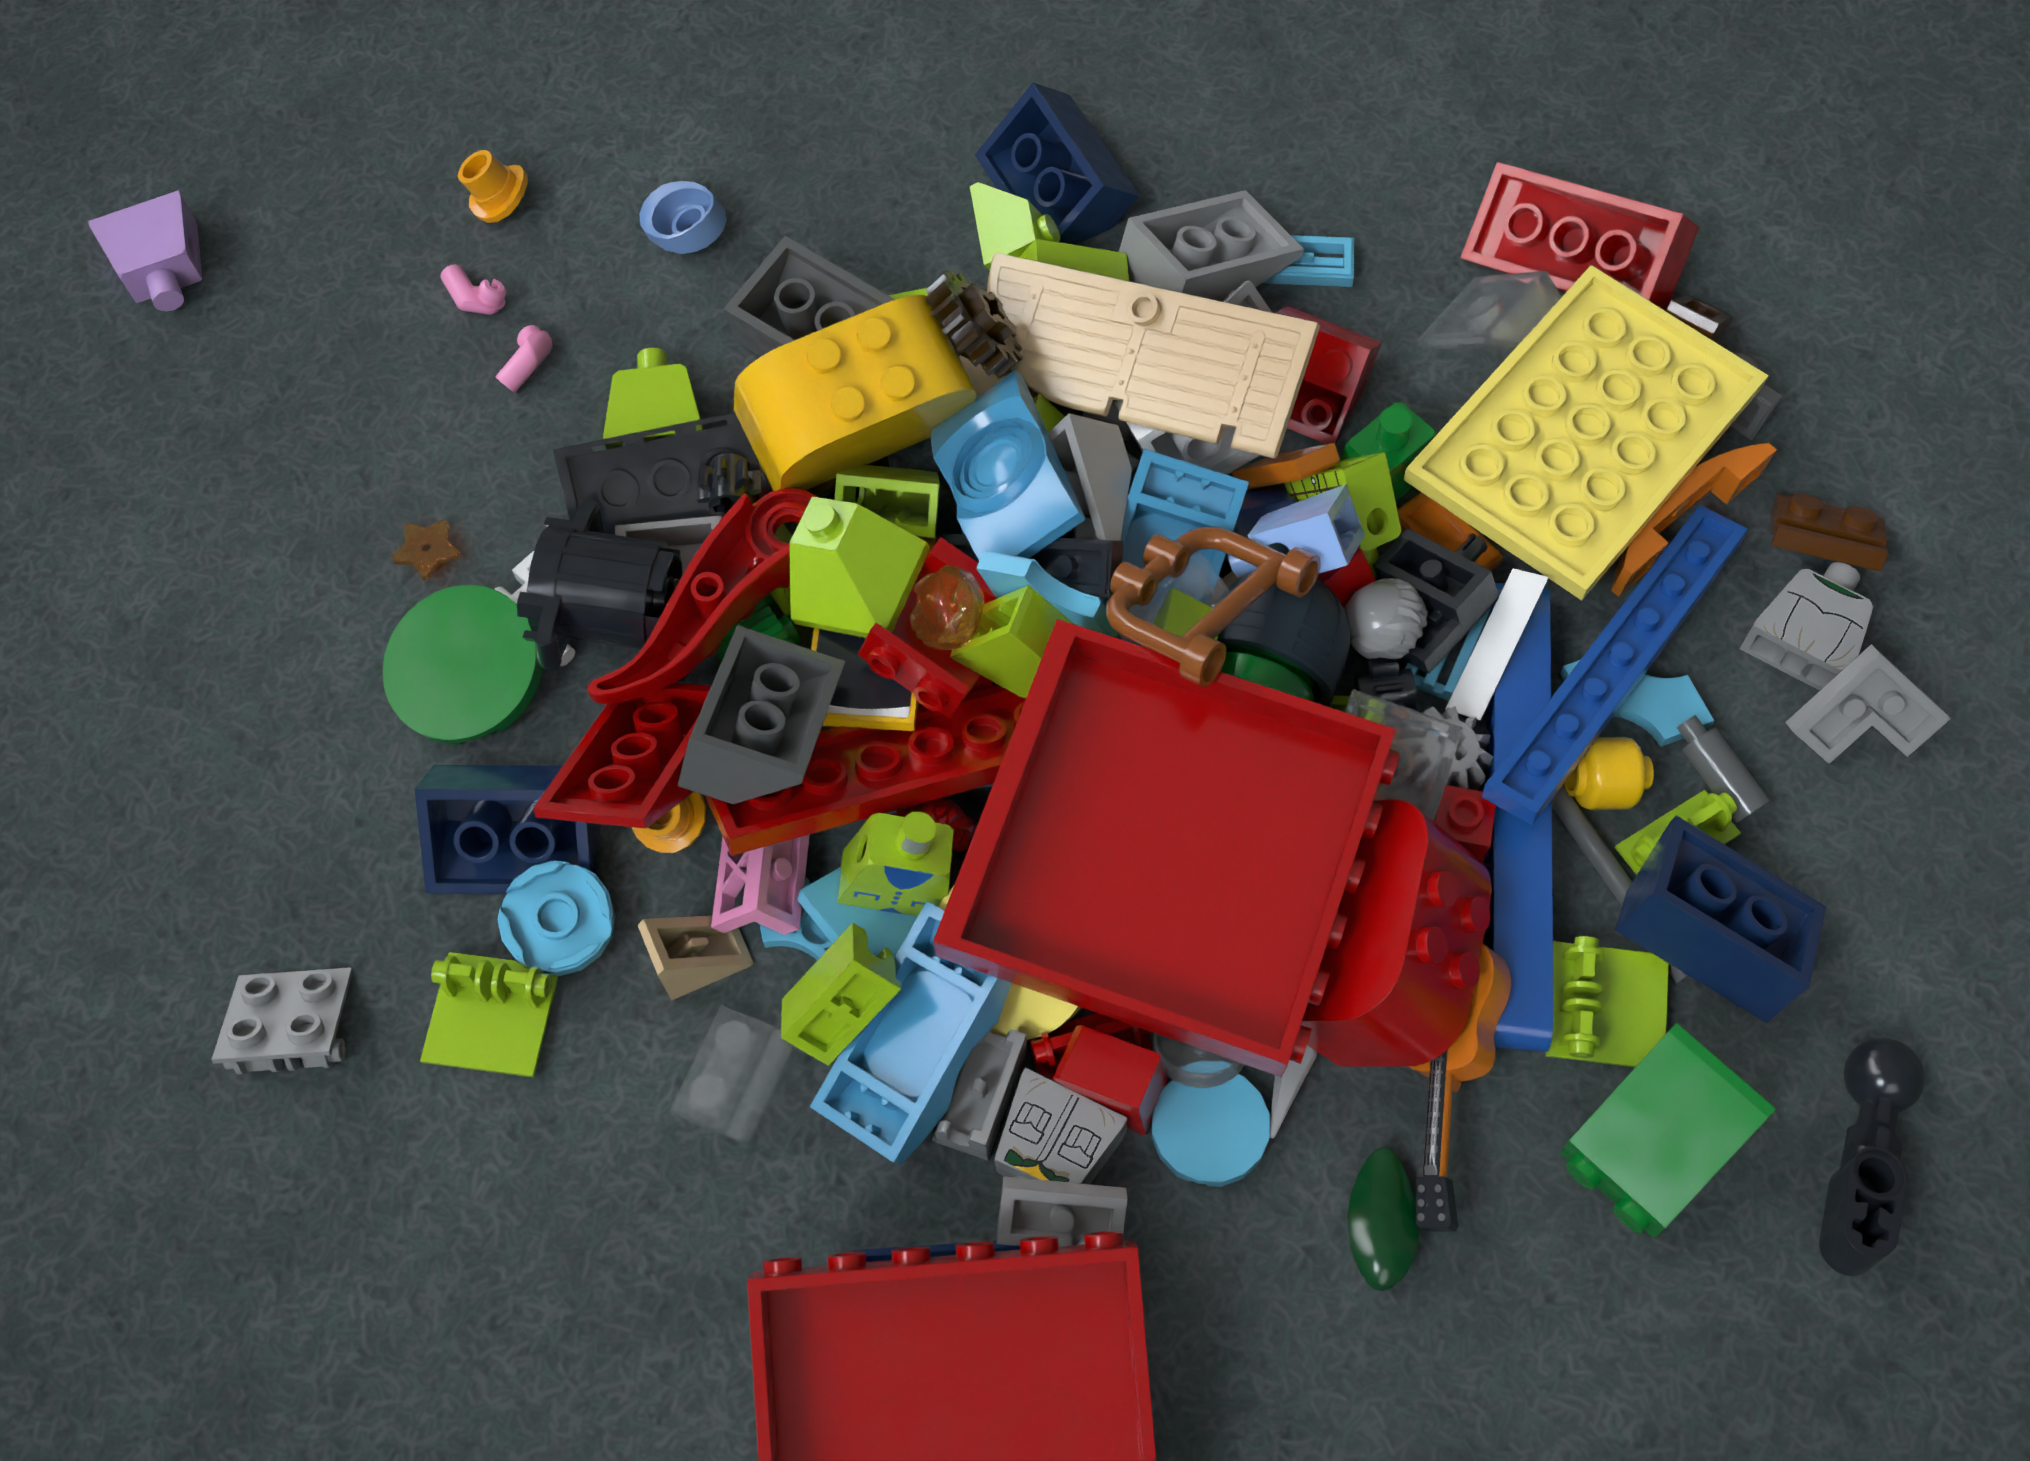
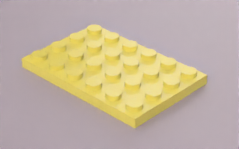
(1585, 431)

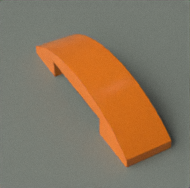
(1722, 475)

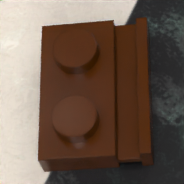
(1829, 532)

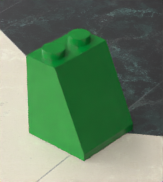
(1665, 1132)

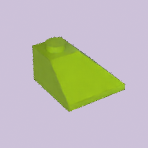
(851, 568)

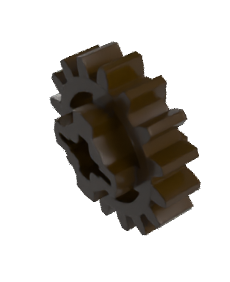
(974, 323)

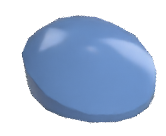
(677, 206)

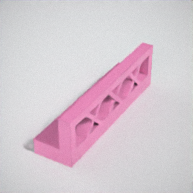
(771, 889)

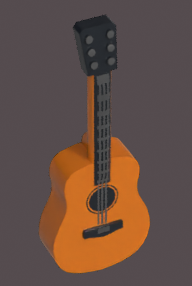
(1465, 1060)

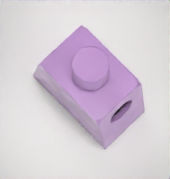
(153, 249)

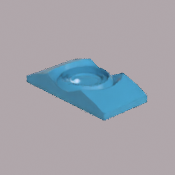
(1005, 473)
(1174, 498)
(906, 1062)

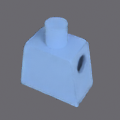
(1318, 524)

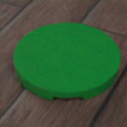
(461, 665)

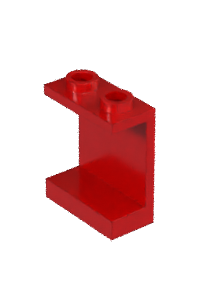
(926, 672)

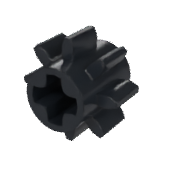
(726, 482)
(1388, 682)

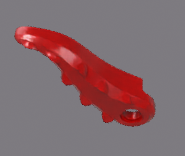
(719, 588)

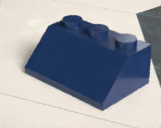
(1057, 164)
(483, 828)
(1723, 920)

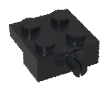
(1450, 586)

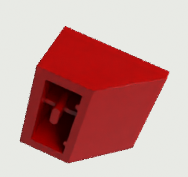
(1332, 379)

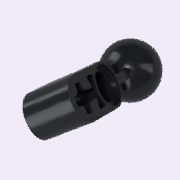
(1884, 1081)

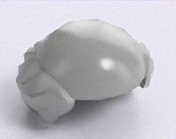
(1385, 619)

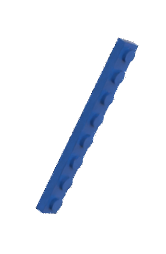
(1613, 666)

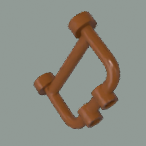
(1197, 650)

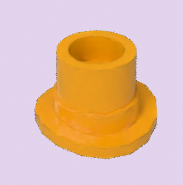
(492, 186)
(677, 827)

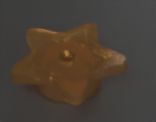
(426, 561)

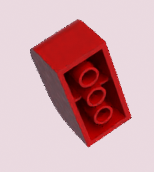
(1407, 949)

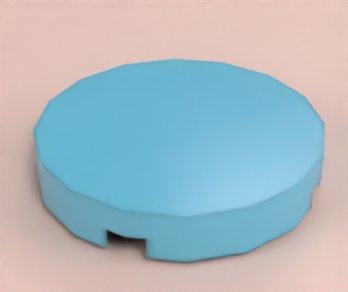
(556, 918)
(1212, 1131)

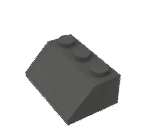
(795, 296)
(759, 718)

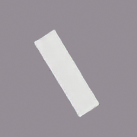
(1497, 643)

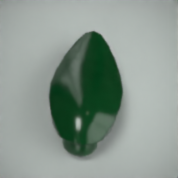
(1382, 1220)

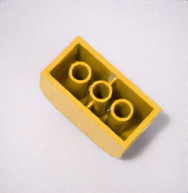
(850, 393)

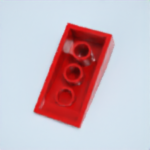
(1565, 228)
(628, 761)

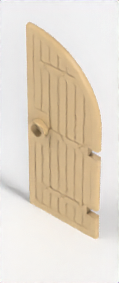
(1162, 352)

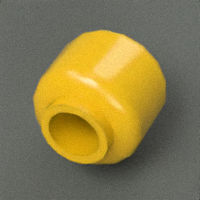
(1611, 775)

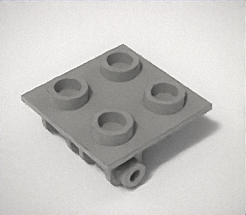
(284, 1019)

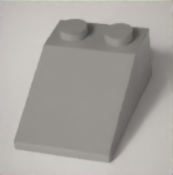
(1207, 246)
(1097, 472)

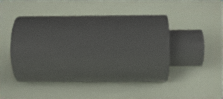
(1721, 767)

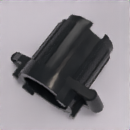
(594, 586)

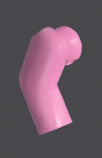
(471, 298)
(533, 350)

